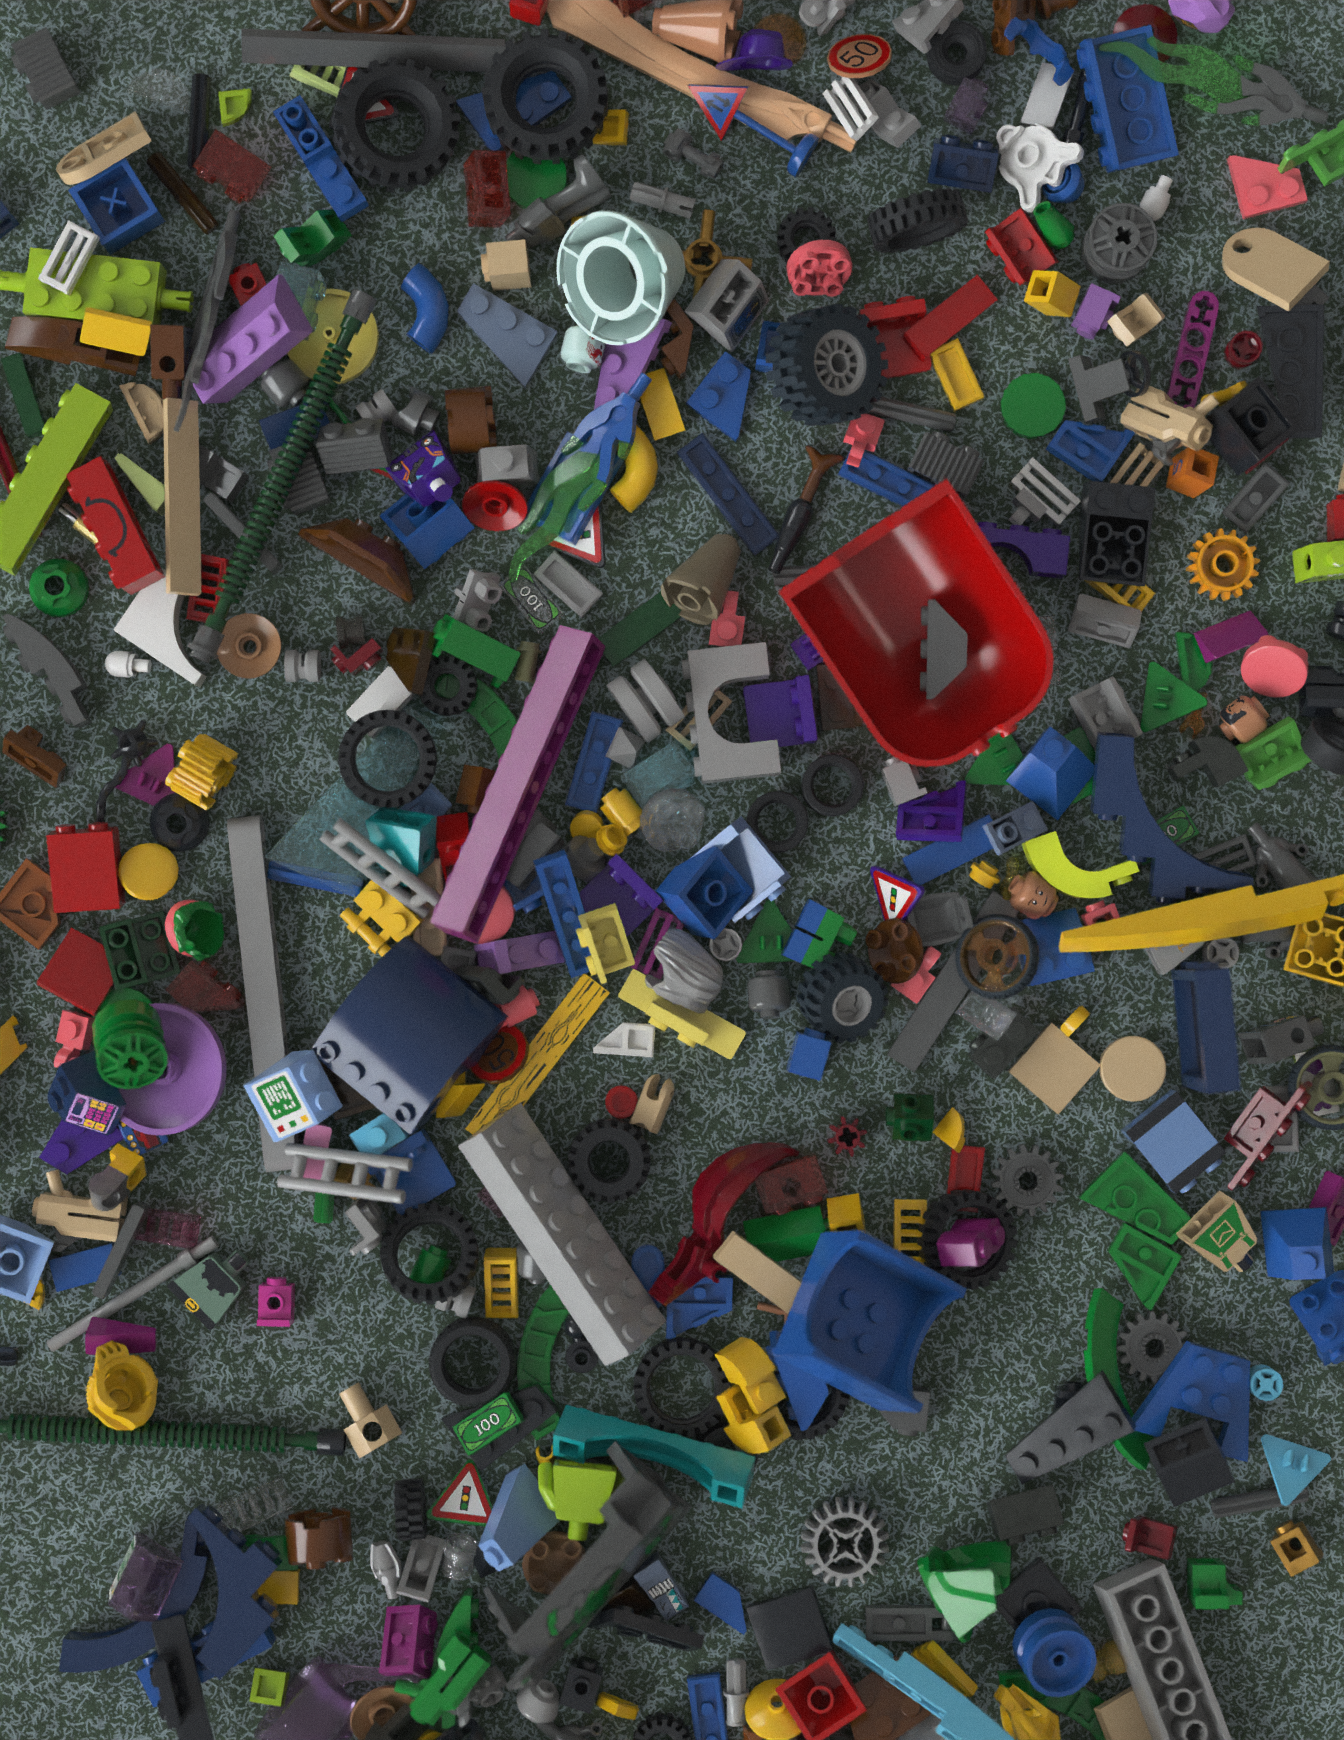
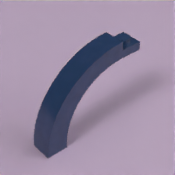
(118, 1646)

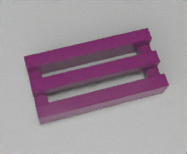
(647, 968)

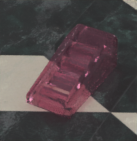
(184, 1229)

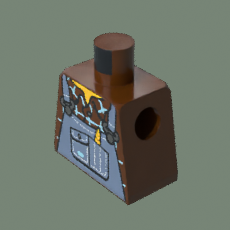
(170, 343)

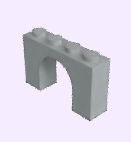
(708, 672)

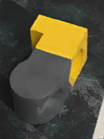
(118, 1179)

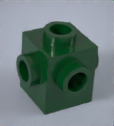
(911, 1117)

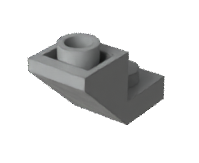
(893, 122)

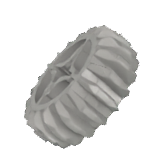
(834, 1553)

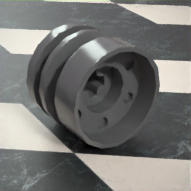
(1119, 261)

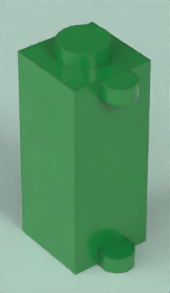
(474, 649)
(788, 1234)

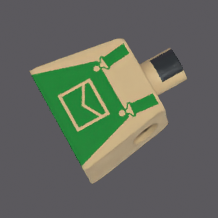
(1221, 1234)

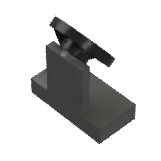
(1107, 381)

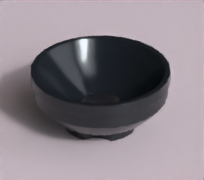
(196, 823)

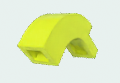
(1049, 860)

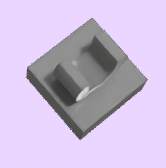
(1027, 507)

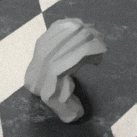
(690, 972)

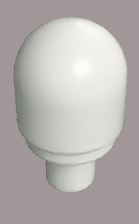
(1157, 199)
(126, 664)

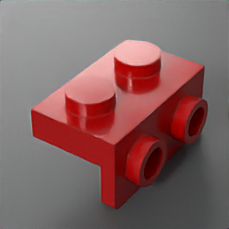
(1020, 247)

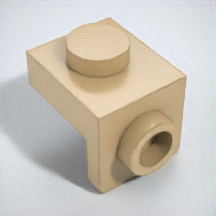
(1136, 319)

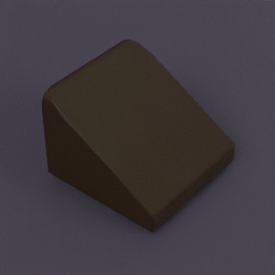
(632, 1596)

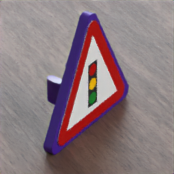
(895, 894)

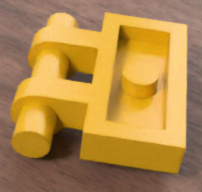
(386, 912)

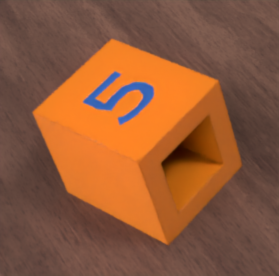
(1192, 472)

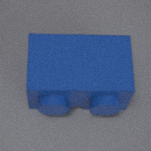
(809, 1054)

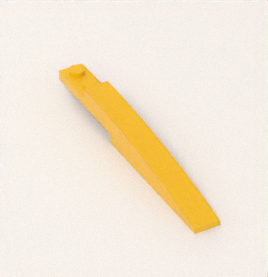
(1208, 918)

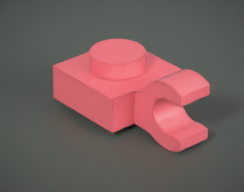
(862, 435)
(728, 627)
(918, 985)
(74, 1034)

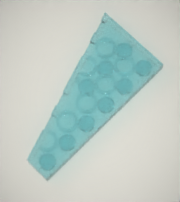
(383, 765)

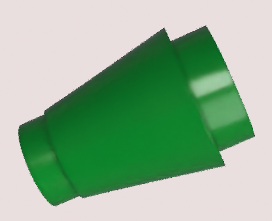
(1055, 227)

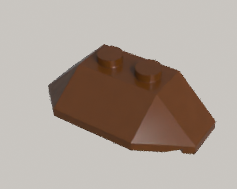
(364, 553)

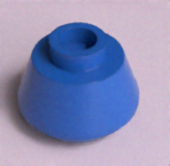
(1069, 189)

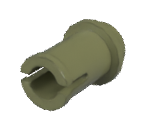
(527, 661)

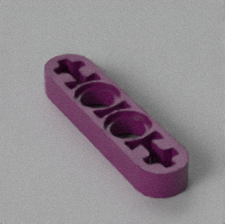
(1195, 355)

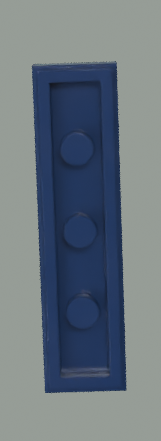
(728, 494)

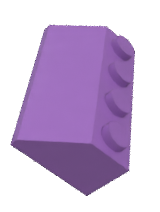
(251, 341)

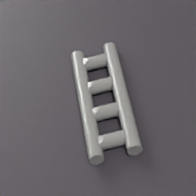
(375, 854)
(357, 1188)

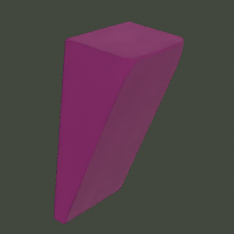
(133, 1336)

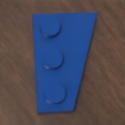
(535, 100)

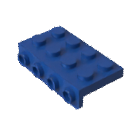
(1126, 104)

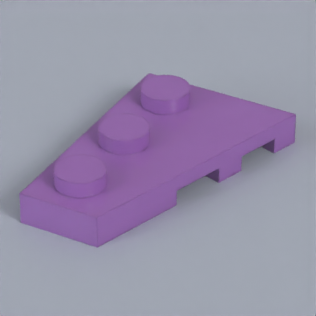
(625, 362)

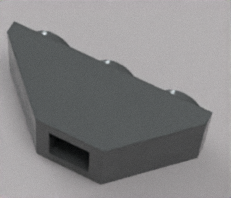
(943, 649)

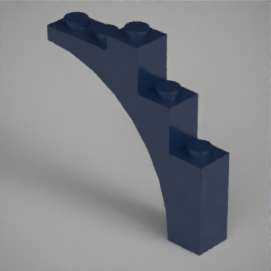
(1118, 793)

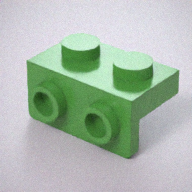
(1273, 754)

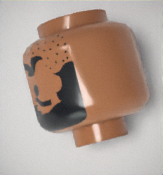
(1243, 719)

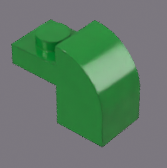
(314, 239)

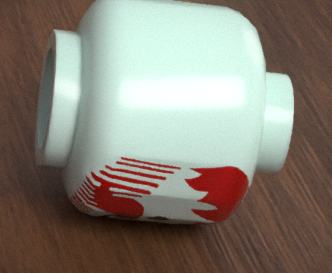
(581, 350)

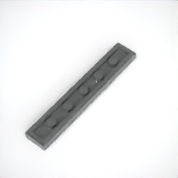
(943, 995)

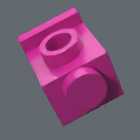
(285, 1292)

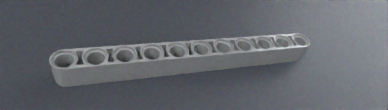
(259, 963)

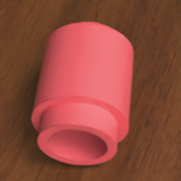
(520, 1008)

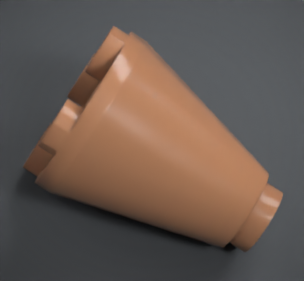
(701, 26)

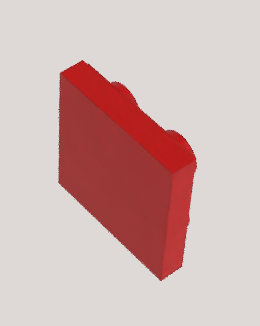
(79, 972)

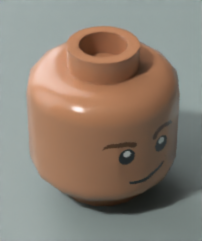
(1032, 895)

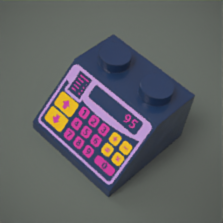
(85, 1097)

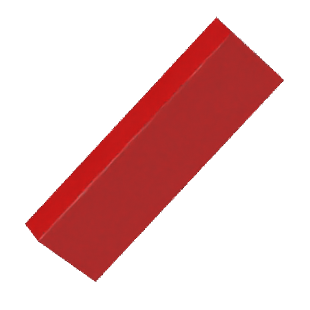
(950, 317)

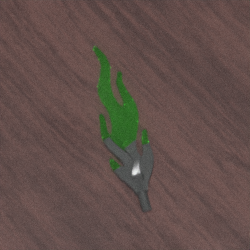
(1218, 79)

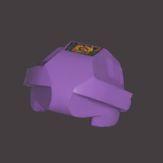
(1203, 15)

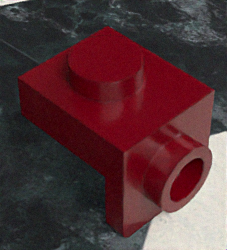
(365, 657)
(1149, 1537)

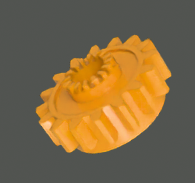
(1235, 552)

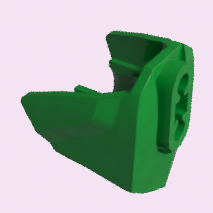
(966, 1581)

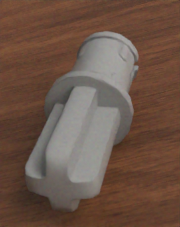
(662, 199)
(736, 1691)

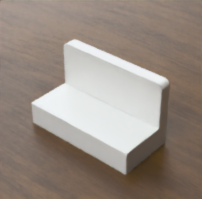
(383, 694)

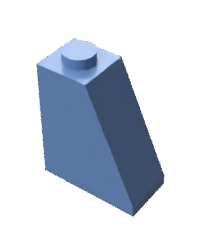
(516, 1519)

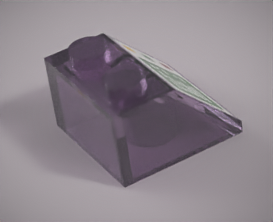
(144, 1579)

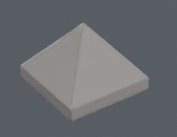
(625, 748)

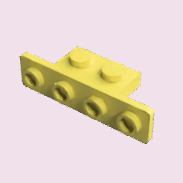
(693, 1028)

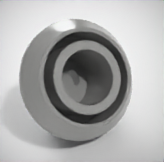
(539, 1702)

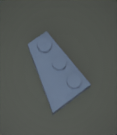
(508, 332)

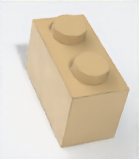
(506, 265)

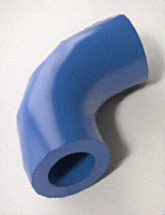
(430, 305)

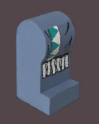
(661, 1586)

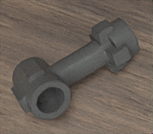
(679, 145)

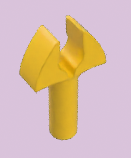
(1225, 394)

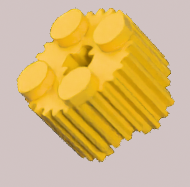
(202, 771)

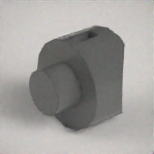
(417, 413)
(584, 857)

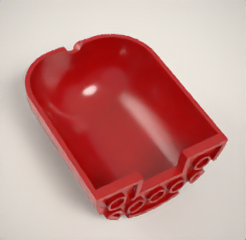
(867, 627)

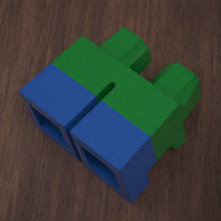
(821, 923)

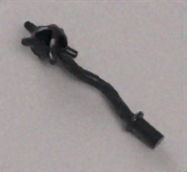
(131, 744)

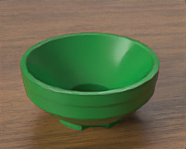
(70, 599)

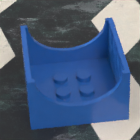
(864, 1318)

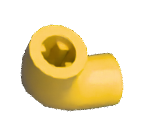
(639, 473)

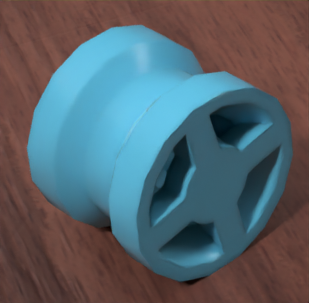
(1269, 1387)

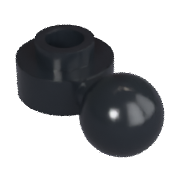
(578, 1345)

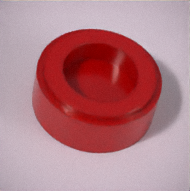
(621, 1101)

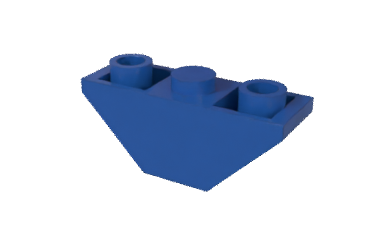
(804, 1390)

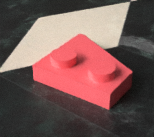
(1263, 188)

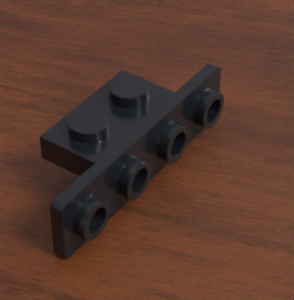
(178, 1680)

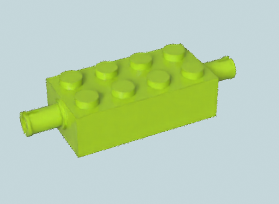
(105, 284)

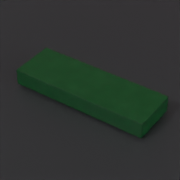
(638, 629)

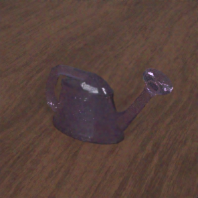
(318, 1703)

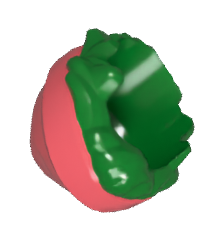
(195, 929)

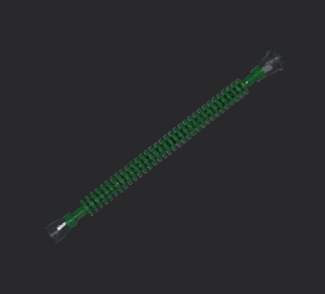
(323, 1441)

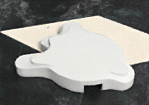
(1034, 158)

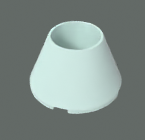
(599, 278)

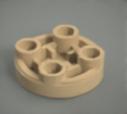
(1132, 1068)

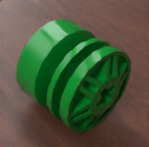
(129, 1044)

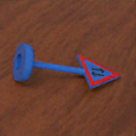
(721, 106)

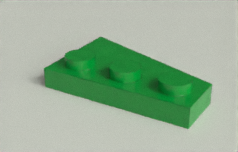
(1135, 1198)

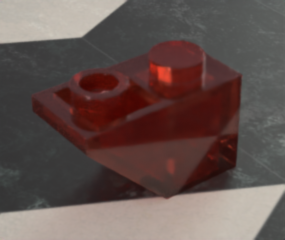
(202, 991)

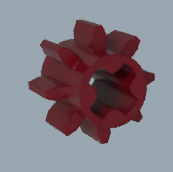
(838, 1131)

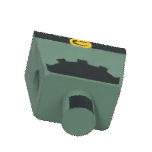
(211, 1286)

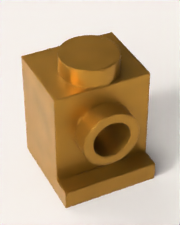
(1295, 1558)

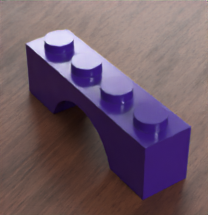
(1042, 552)

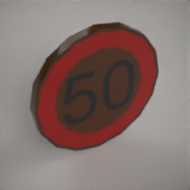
(503, 1056)

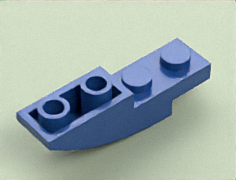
(320, 158)

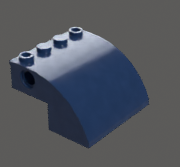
(408, 1034)

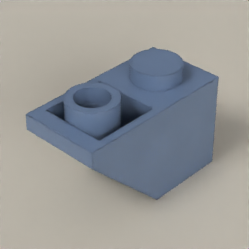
(1015, 828)

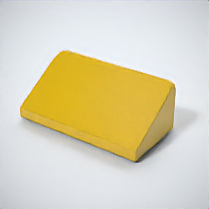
(115, 331)

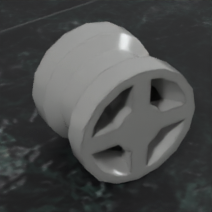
(1229, 952)

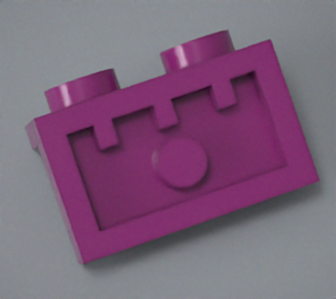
(408, 1641)

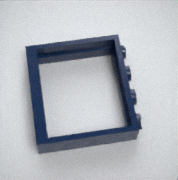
(1206, 1027)

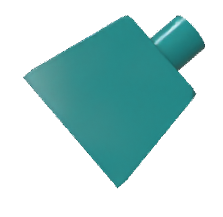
(405, 837)

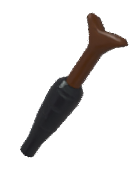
(801, 510)

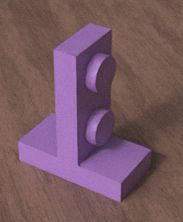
(520, 952)

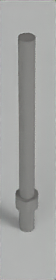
(185, 1260)

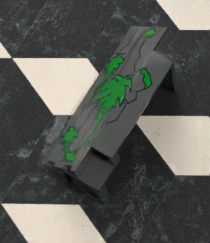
(639, 1520)

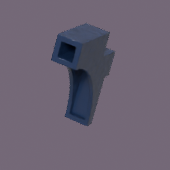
(240, 1572)

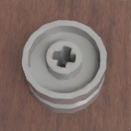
(649, 698)

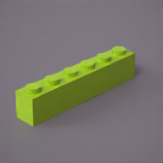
(44, 479)

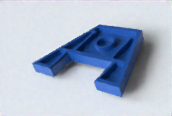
(1207, 1385)

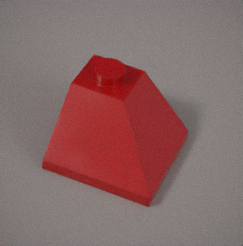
(821, 1697)

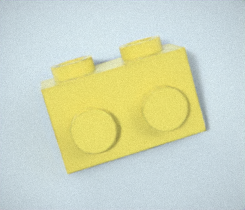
(606, 941)

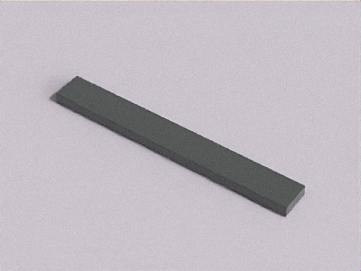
(362, 48)

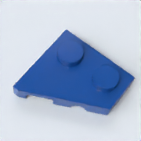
(723, 395)

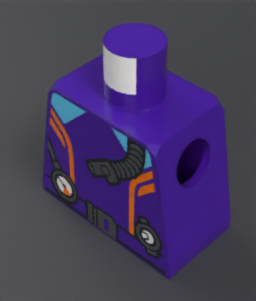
(425, 471)

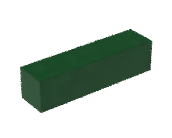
(24, 394)

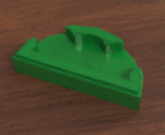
(1191, 662)

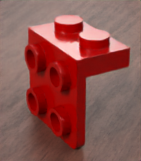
(892, 323)

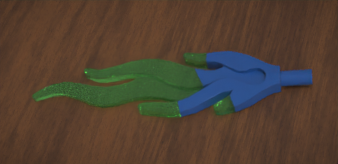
(609, 426)

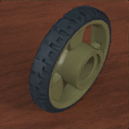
(1331, 1058)

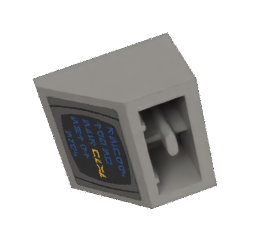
(728, 302)

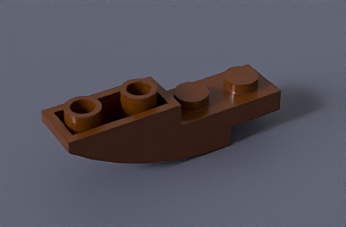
(60, 342)

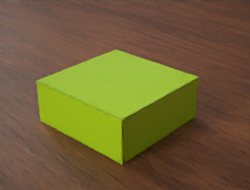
(269, 1686)

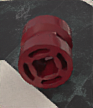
(1245, 343)

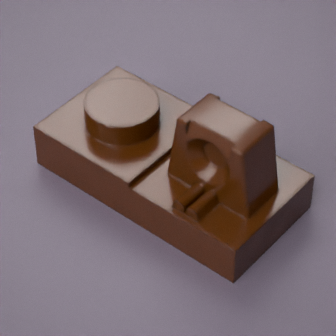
(25, 750)

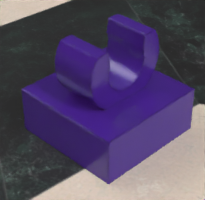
(806, 652)

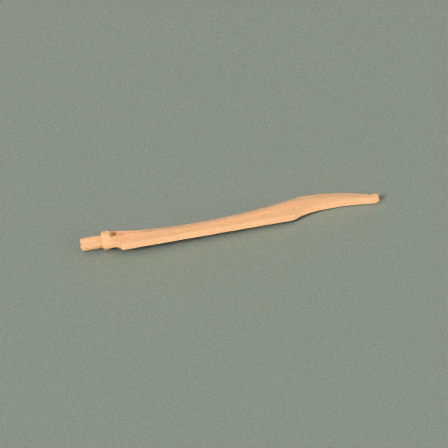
(605, 29)

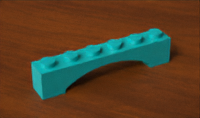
(720, 1470)

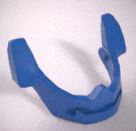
(1041, 45)

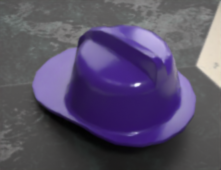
(759, 51)

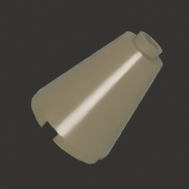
(703, 580)

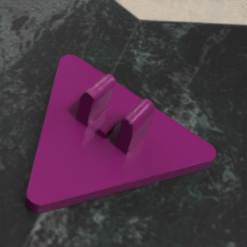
(149, 780)

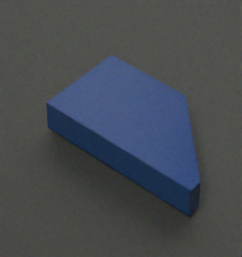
(723, 1601)

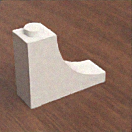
(154, 627)

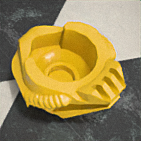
(121, 1388)
(1028, 1724)

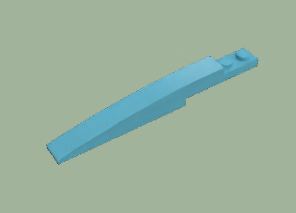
(958, 1715)

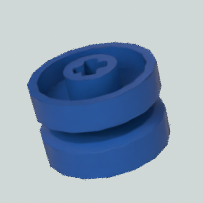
(1054, 1652)

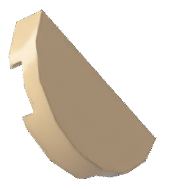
(147, 409)

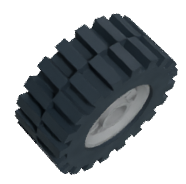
(803, 367)

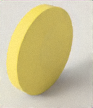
(362, 346)

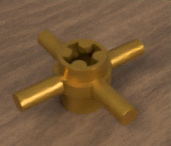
(705, 243)

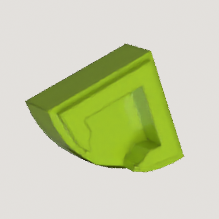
(234, 104)

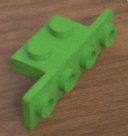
(1323, 153)

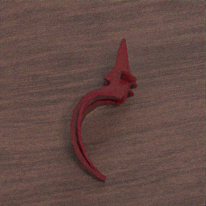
(712, 1201)

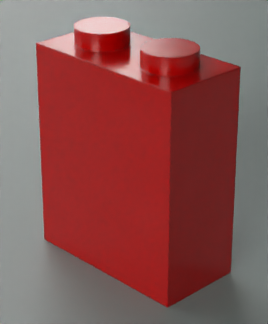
(85, 868)

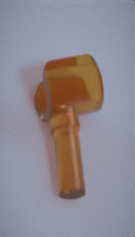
(1194, 720)

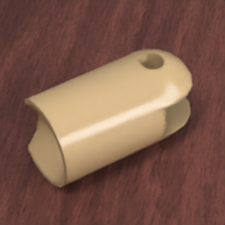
(650, 1108)

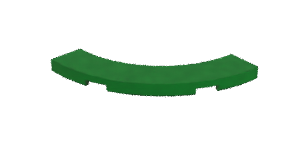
(486, 709)
(1102, 1328)
(536, 1350)
(1076, 1706)

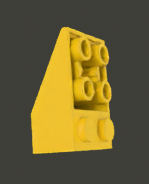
(1318, 950)

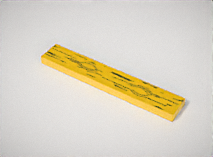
(544, 1050)

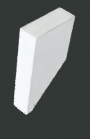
(629, 1040)

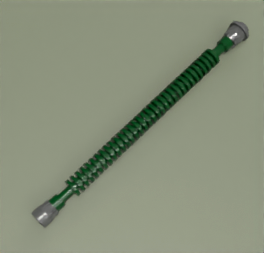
(210, 634)

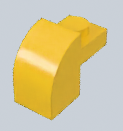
(753, 1370)
(748, 1430)

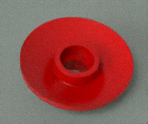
(494, 505)

